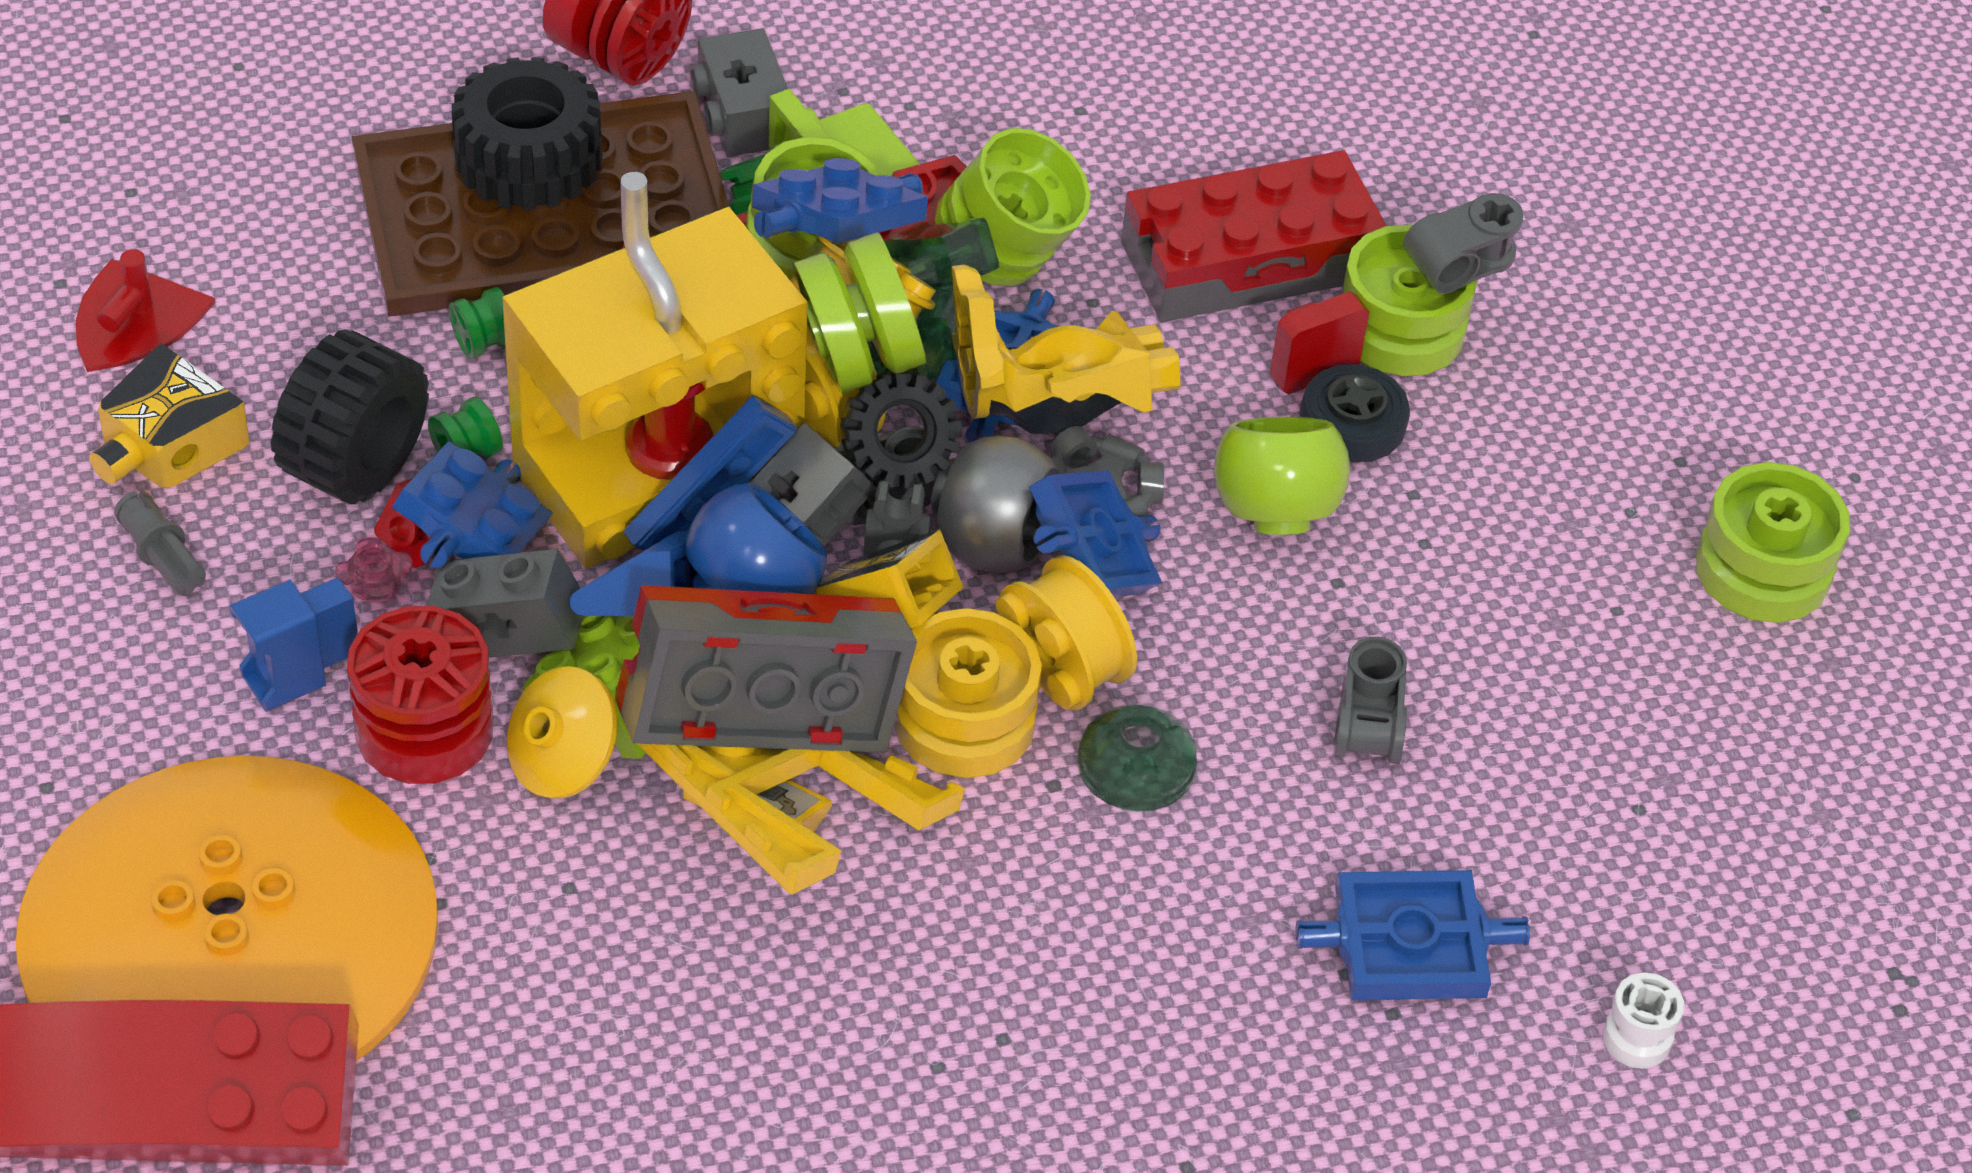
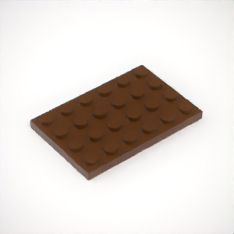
(449, 245)

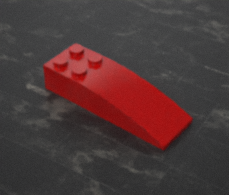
(178, 1081)

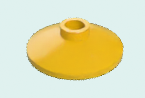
(562, 732)

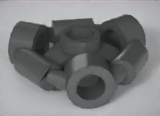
(1076, 449)

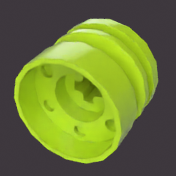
(1028, 195)

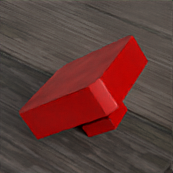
(1318, 339)

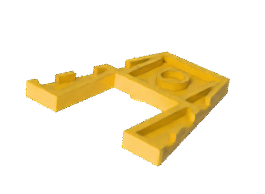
(727, 786)

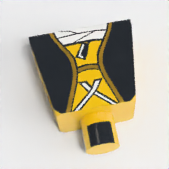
(167, 422)
(911, 572)

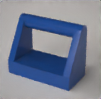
(619, 588)

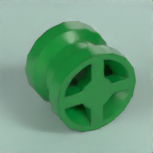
(478, 322)
(468, 428)

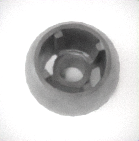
(988, 504)

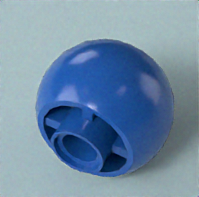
(753, 544)

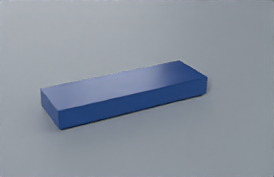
(725, 460)

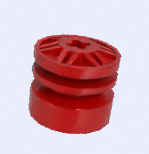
(620, 36)
(421, 694)

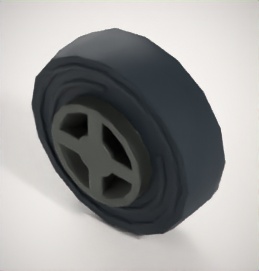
(1362, 405)

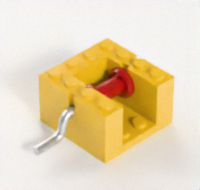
(642, 363)

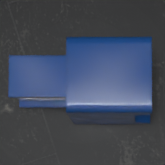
(294, 638)

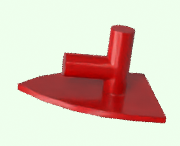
(133, 312)

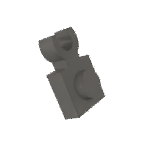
(894, 519)

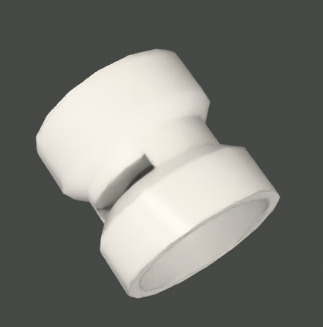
(1643, 1020)

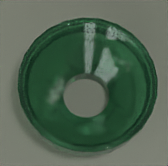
(1134, 775)

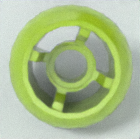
(1282, 472)

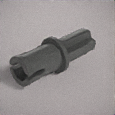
(159, 542)

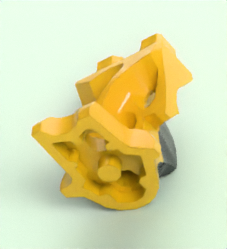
(1060, 374)

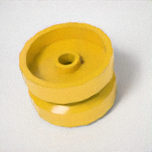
(969, 694)

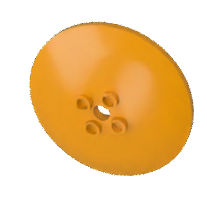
(325, 877)

